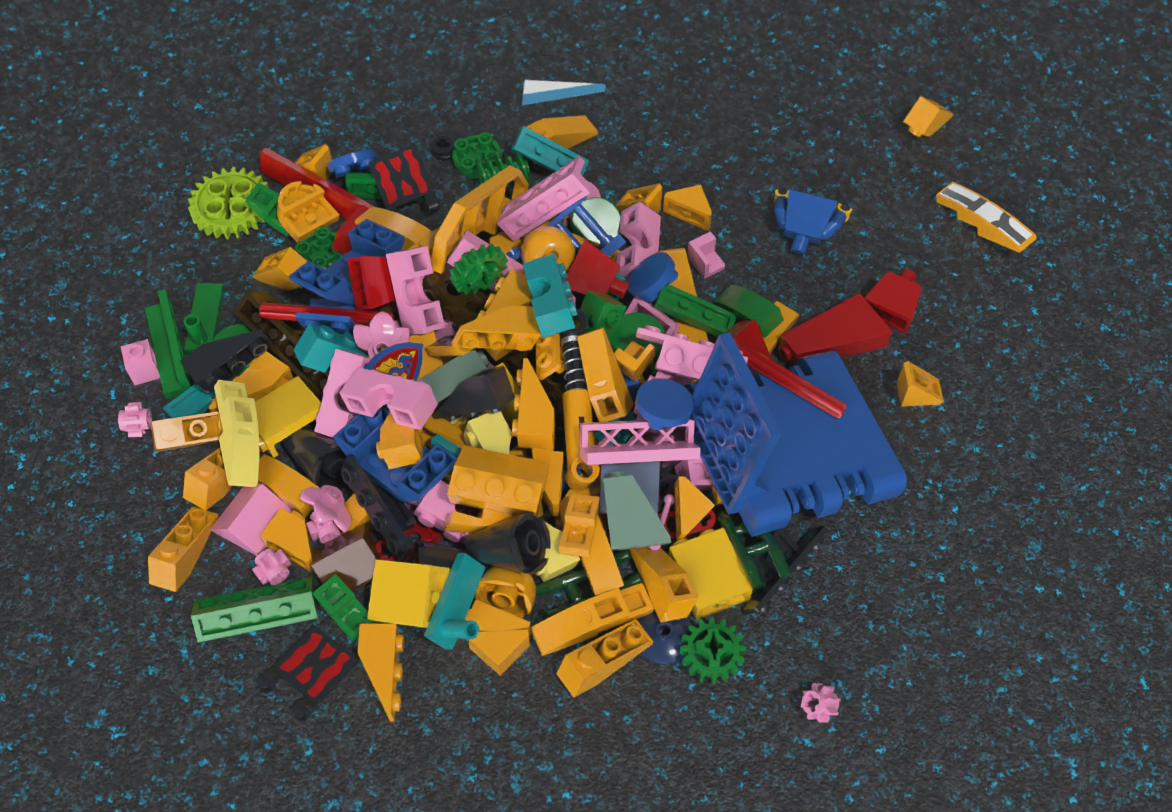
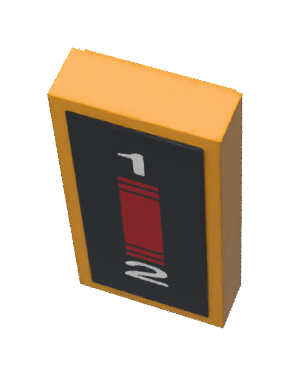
(444, 348)

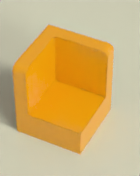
(634, 359)

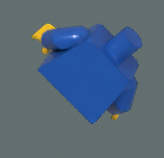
(807, 218)

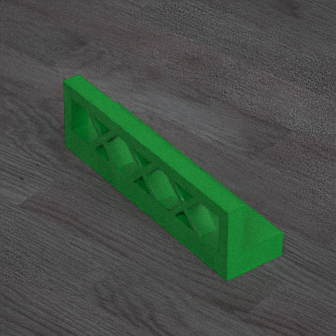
(167, 346)
(254, 609)

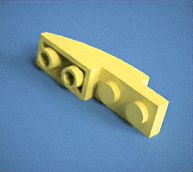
(240, 433)

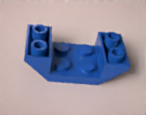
(334, 281)
(404, 482)

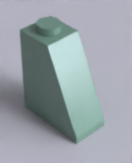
(454, 373)
(630, 515)

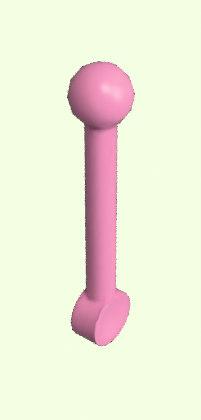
(668, 500)

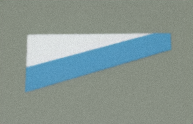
(544, 91)

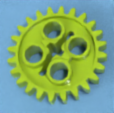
(213, 199)

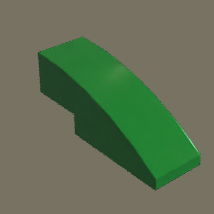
(750, 306)

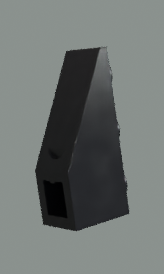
(224, 357)
(479, 393)

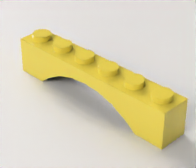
(494, 434)

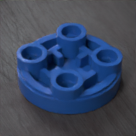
(352, 161)
(652, 276)
(664, 403)

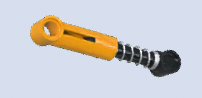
(576, 407)

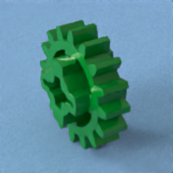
(478, 269)
(700, 650)

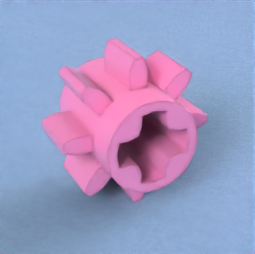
(135, 419)
(323, 531)
(271, 566)
(820, 702)

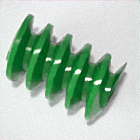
(491, 170)

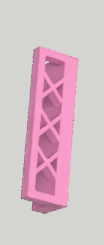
(544, 200)
(634, 451)

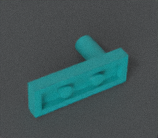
(543, 150)
(449, 615)

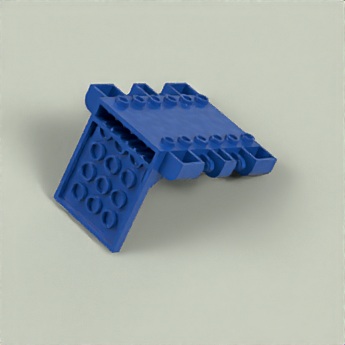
(774, 445)

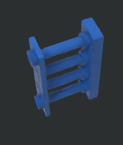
(608, 243)

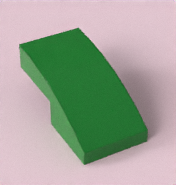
(264, 204)
(342, 606)

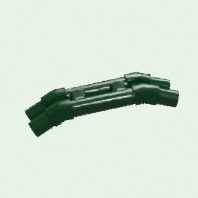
(747, 553)
(569, 583)

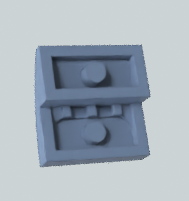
(645, 474)

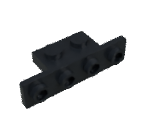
(386, 512)
(795, 558)

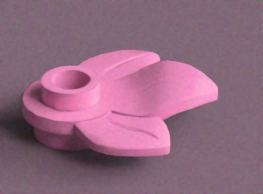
(379, 334)
(328, 505)

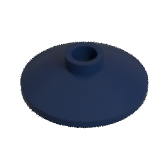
(665, 648)

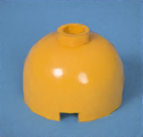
(548, 241)
(507, 590)

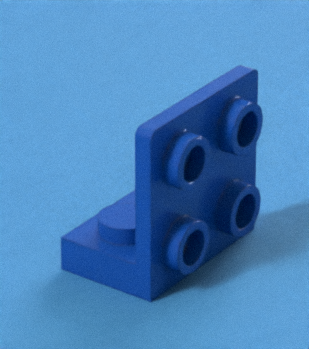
(339, 324)

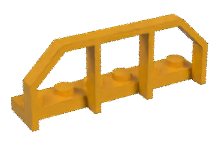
(474, 213)

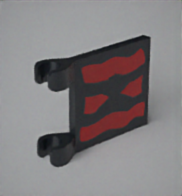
(403, 178)
(312, 668)

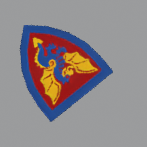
(399, 359)

